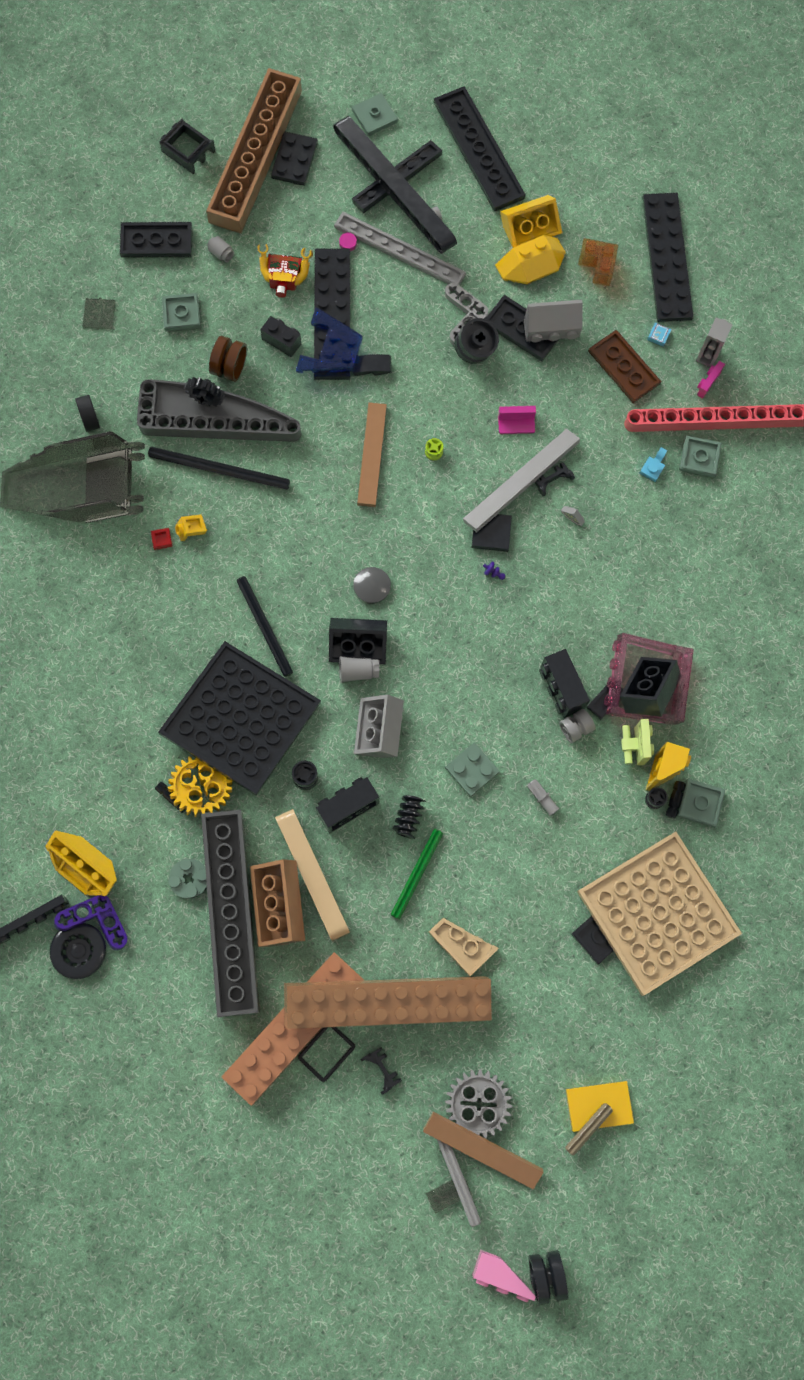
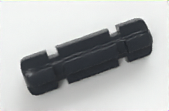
(162, 788)
(675, 799)

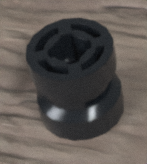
(657, 794)

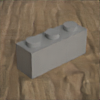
(714, 342)

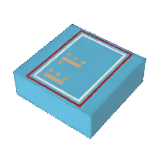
(659, 334)

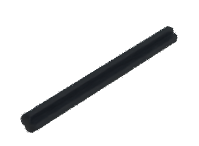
(264, 626)

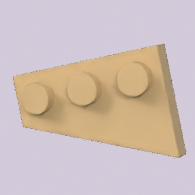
(463, 947)

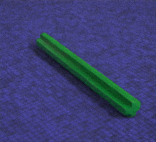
(416, 874)

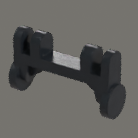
(564, 472)
(388, 1082)

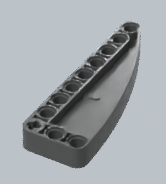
(175, 408)

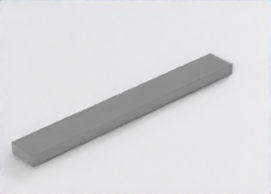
(399, 249)
(521, 480)

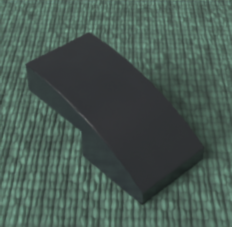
(375, 363)

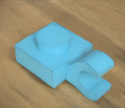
(654, 467)

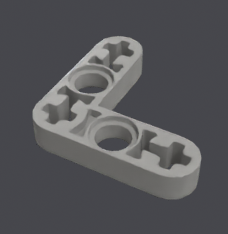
(471, 314)

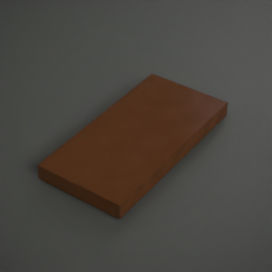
(624, 366)

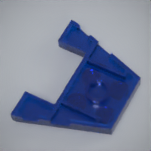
(339, 348)

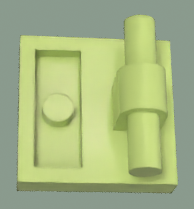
(640, 743)

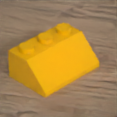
(531, 220)
(667, 764)

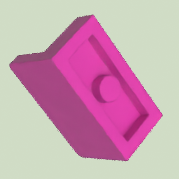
(516, 419)

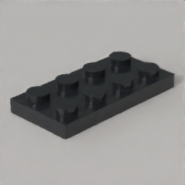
(156, 239)
(509, 321)

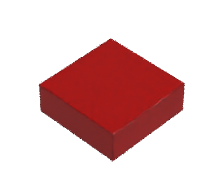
(161, 538)

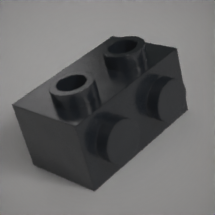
(281, 336)

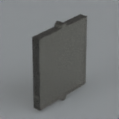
(99, 313)

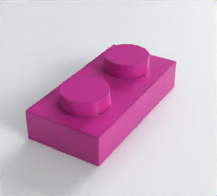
(713, 373)

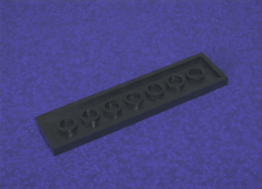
(479, 148)
(667, 257)
(331, 297)

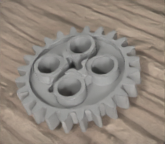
(479, 1084)

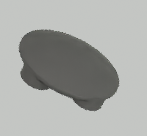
(372, 585)

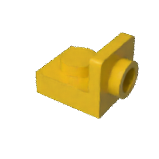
(190, 526)

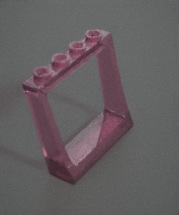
(677, 705)

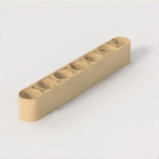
(312, 875)

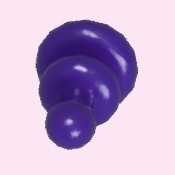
(494, 571)

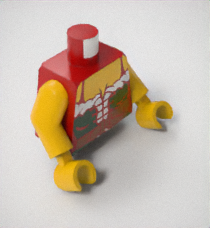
(284, 271)

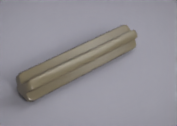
(588, 1129)

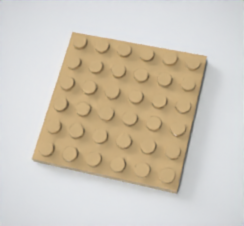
(659, 913)

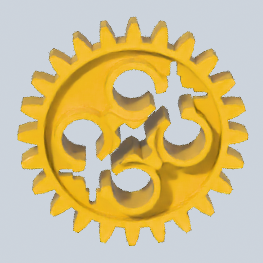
(183, 791)

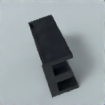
(198, 154)

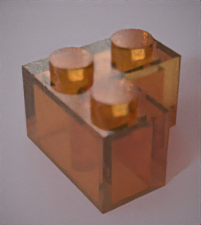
(601, 257)

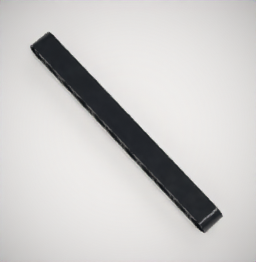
(395, 184)

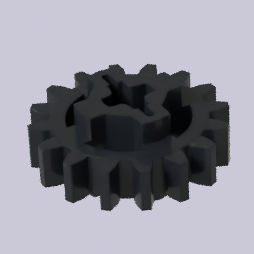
(204, 391)

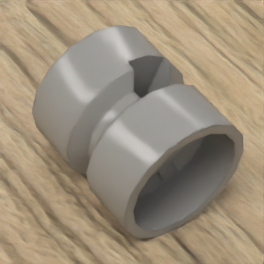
(576, 726)

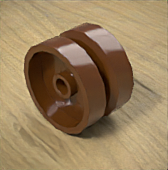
(227, 358)

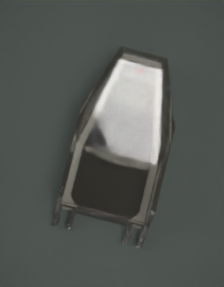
(76, 480)

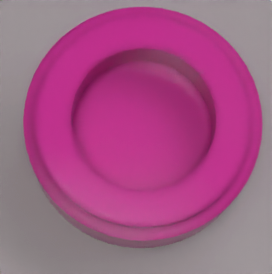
(348, 241)

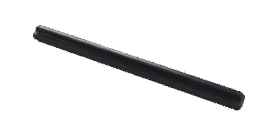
(219, 468)

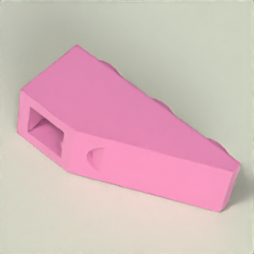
(494, 1271)

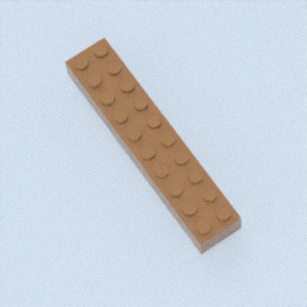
(254, 151)
(387, 1002)

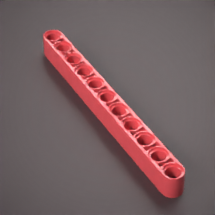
(714, 415)

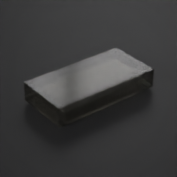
(444, 1196)

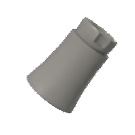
(357, 669)

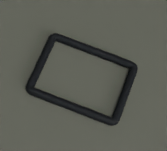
(337, 1064)

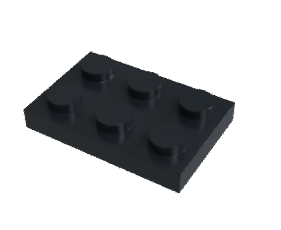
(294, 158)

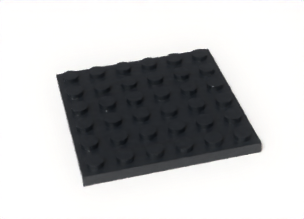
(240, 718)

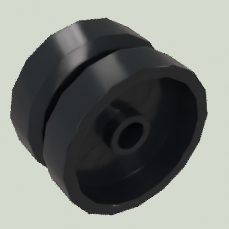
(476, 341)
(548, 1277)

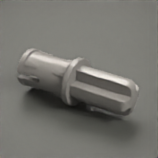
(543, 797)

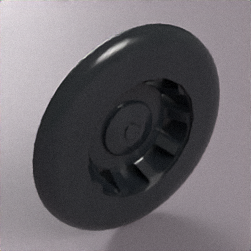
(78, 951)

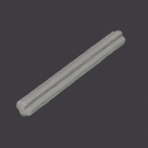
(460, 1184)

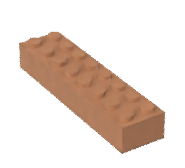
(277, 1045)

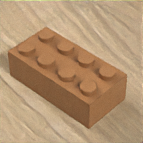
(277, 903)

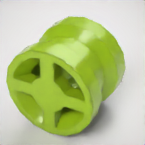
(434, 445)

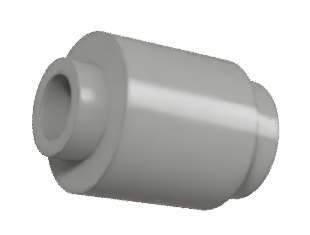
(220, 249)

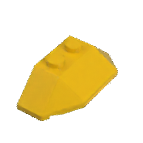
(532, 260)
(81, 863)

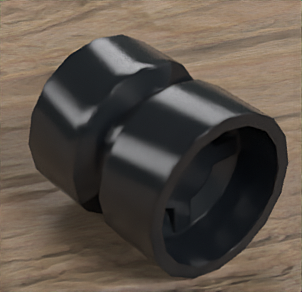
(305, 775)

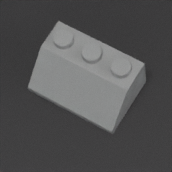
(553, 320)
(379, 726)

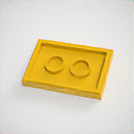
(586, 1100)

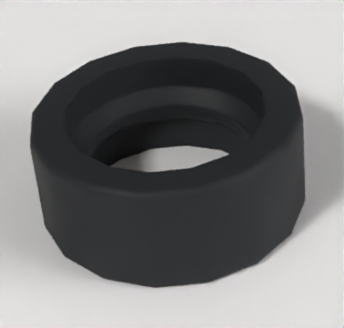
(87, 413)

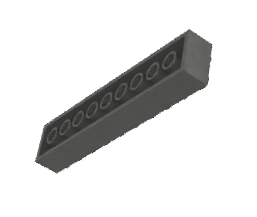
(230, 914)

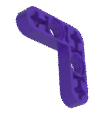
(100, 914)

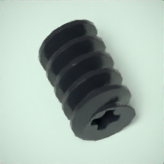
(408, 816)

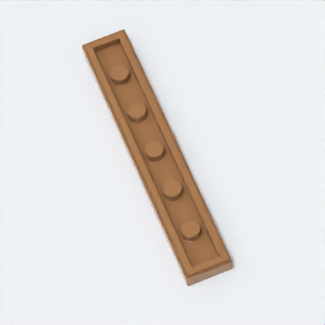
(372, 454)
(483, 1150)

